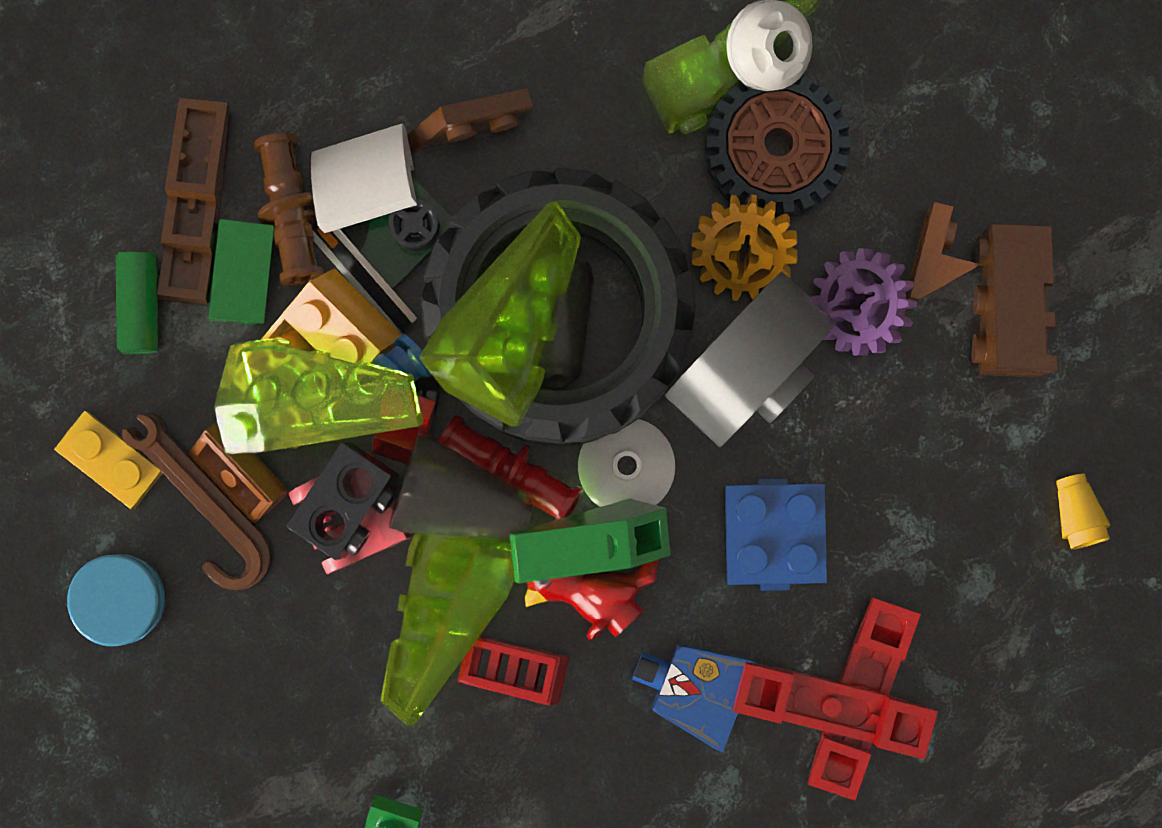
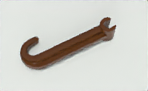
(207, 499)

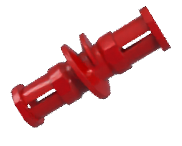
(541, 488)

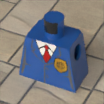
(695, 690)

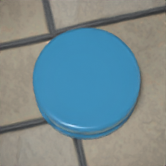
(116, 599)

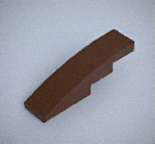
(193, 201)

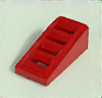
(554, 677)

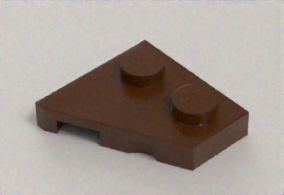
(469, 117)

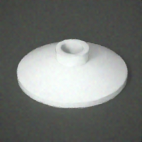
(653, 471)

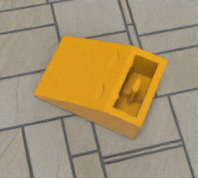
(336, 320)

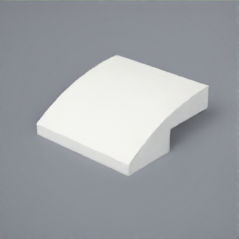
(362, 178)

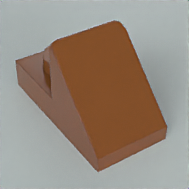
(930, 267)

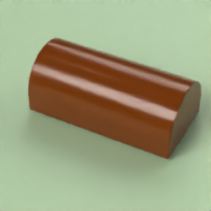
(239, 475)

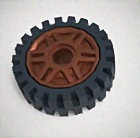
(805, 119)

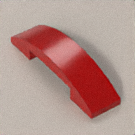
(871, 664)
(835, 708)

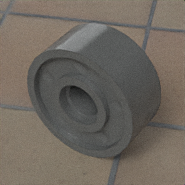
(754, 362)

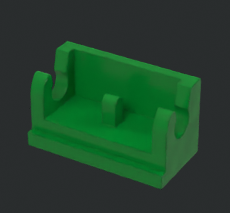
(240, 272)

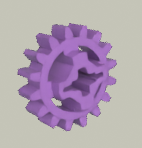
(878, 315)

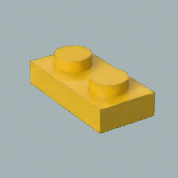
(108, 460)

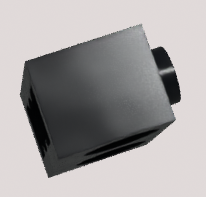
(335, 493)

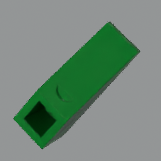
(591, 542)

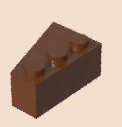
(1014, 301)

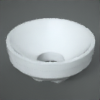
(752, 42)

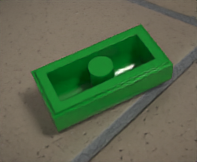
(136, 302)

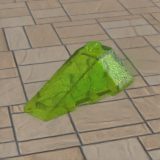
(696, 76)
(496, 332)
(298, 397)
(449, 603)

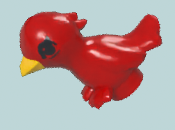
(598, 597)

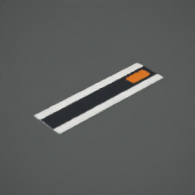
(363, 277)

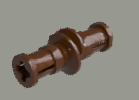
(288, 208)

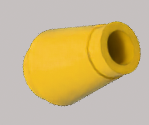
(1080, 513)

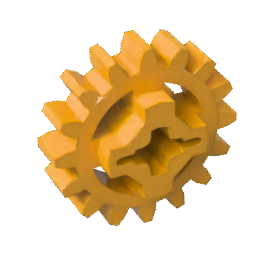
(723, 245)

